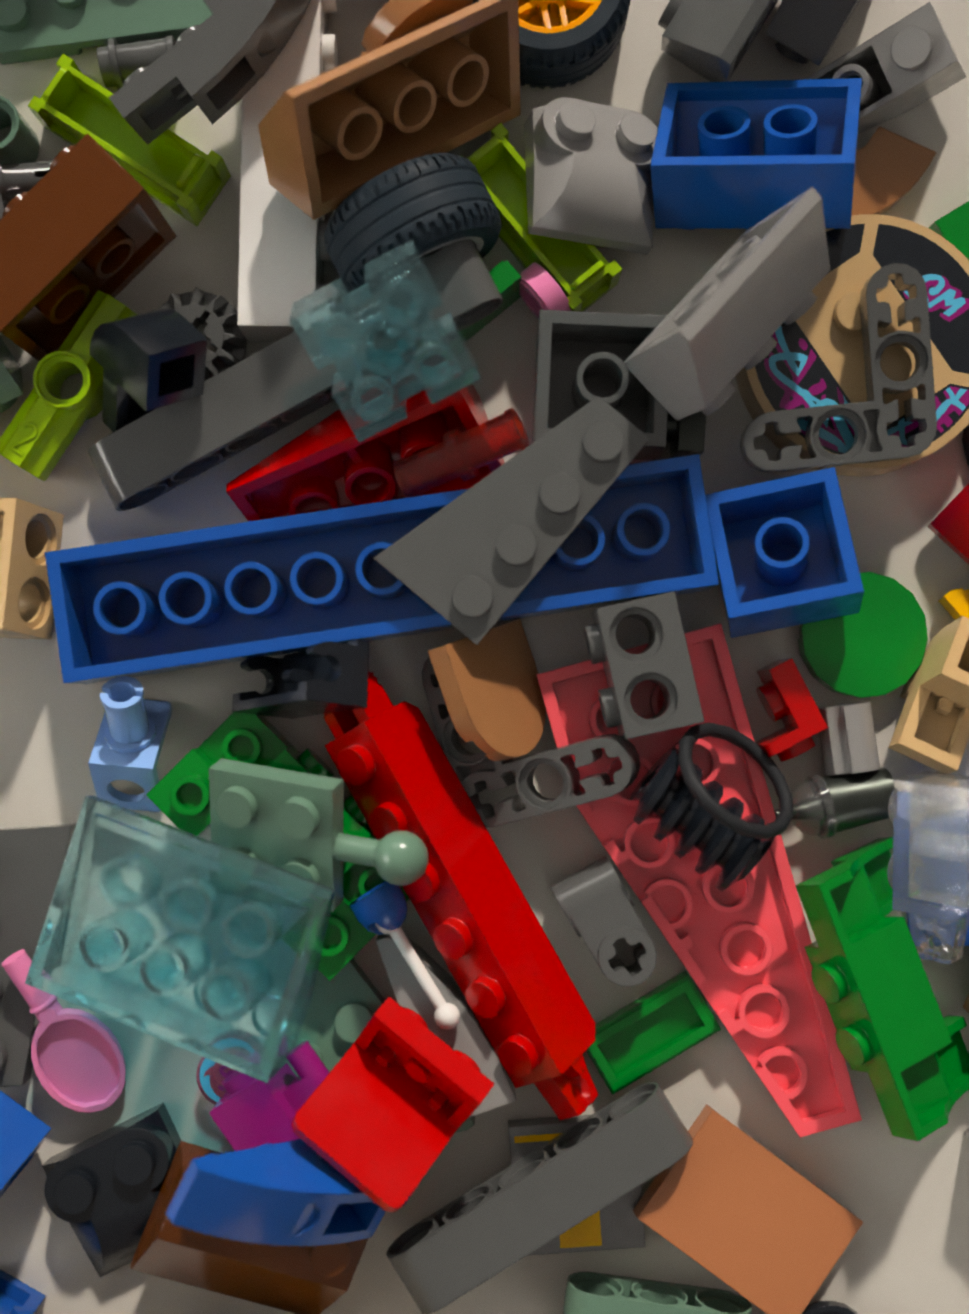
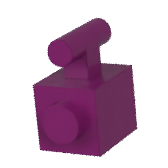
(262, 1112)

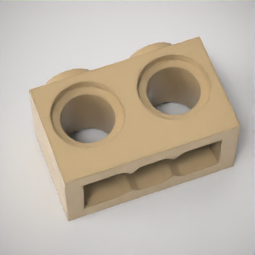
(24, 583)

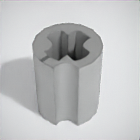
(849, 740)

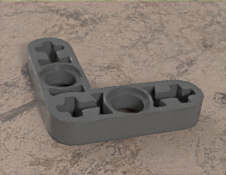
(872, 416)
(477, 771)

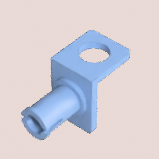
(128, 742)

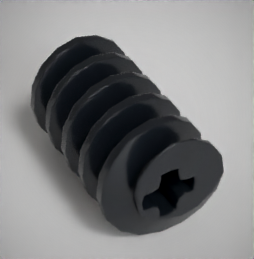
(667, 796)

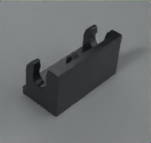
(309, 682)

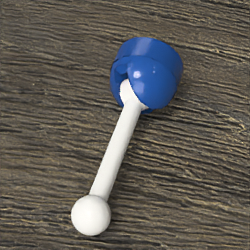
(383, 912)

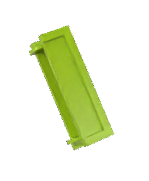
(166, 167)
(575, 266)

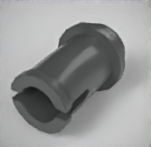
(120, 60)

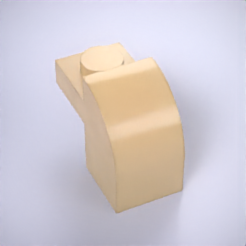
(936, 706)

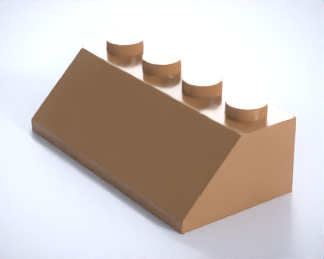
(394, 106)

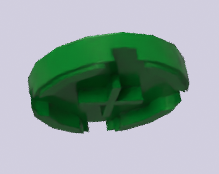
(870, 649)

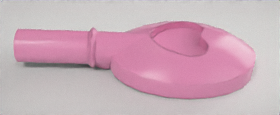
(70, 1049)

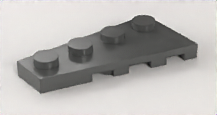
(506, 527)
(28, 878)

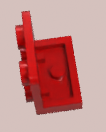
(391, 1105)

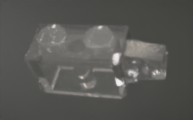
(932, 861)

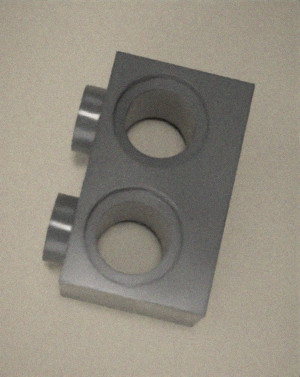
(662, 662)

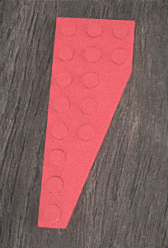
(735, 943)

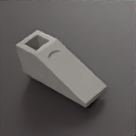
(899, 67)

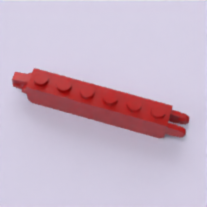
(469, 899)

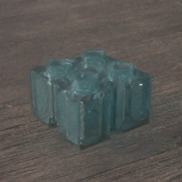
(375, 383)

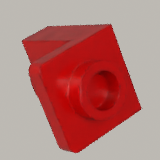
(788, 699)

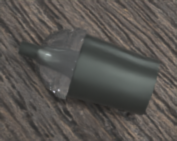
(840, 802)

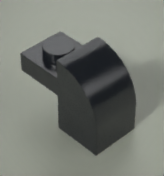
(148, 364)

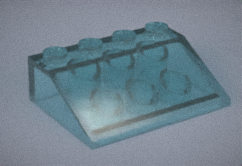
(183, 939)

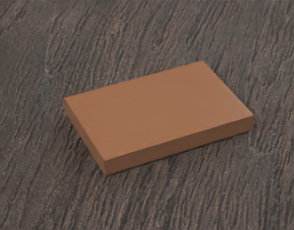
(748, 1217)

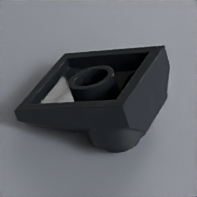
(112, 1185)

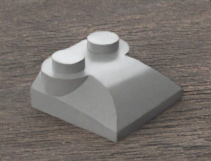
(590, 174)

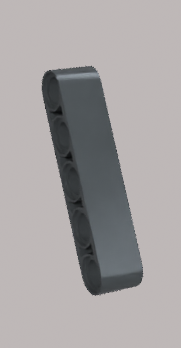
(539, 1197)

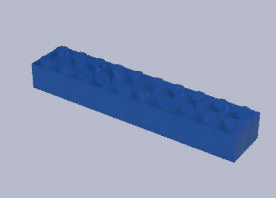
(316, 580)

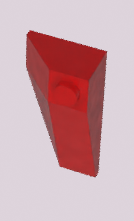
(333, 470)

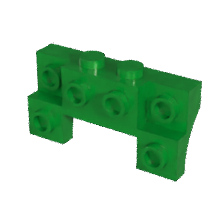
(252, 739)
(882, 994)

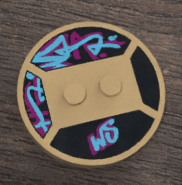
(822, 352)

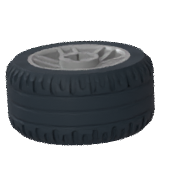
(424, 199)

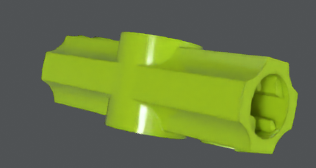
(45, 420)

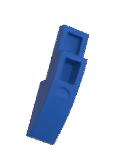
(273, 1198)

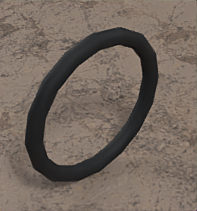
(716, 809)

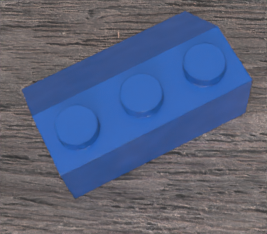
(750, 147)

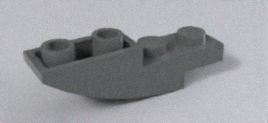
(209, 64)

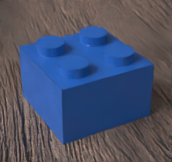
(784, 553)

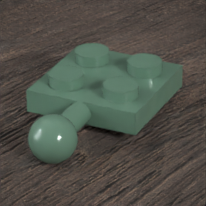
(299, 826)

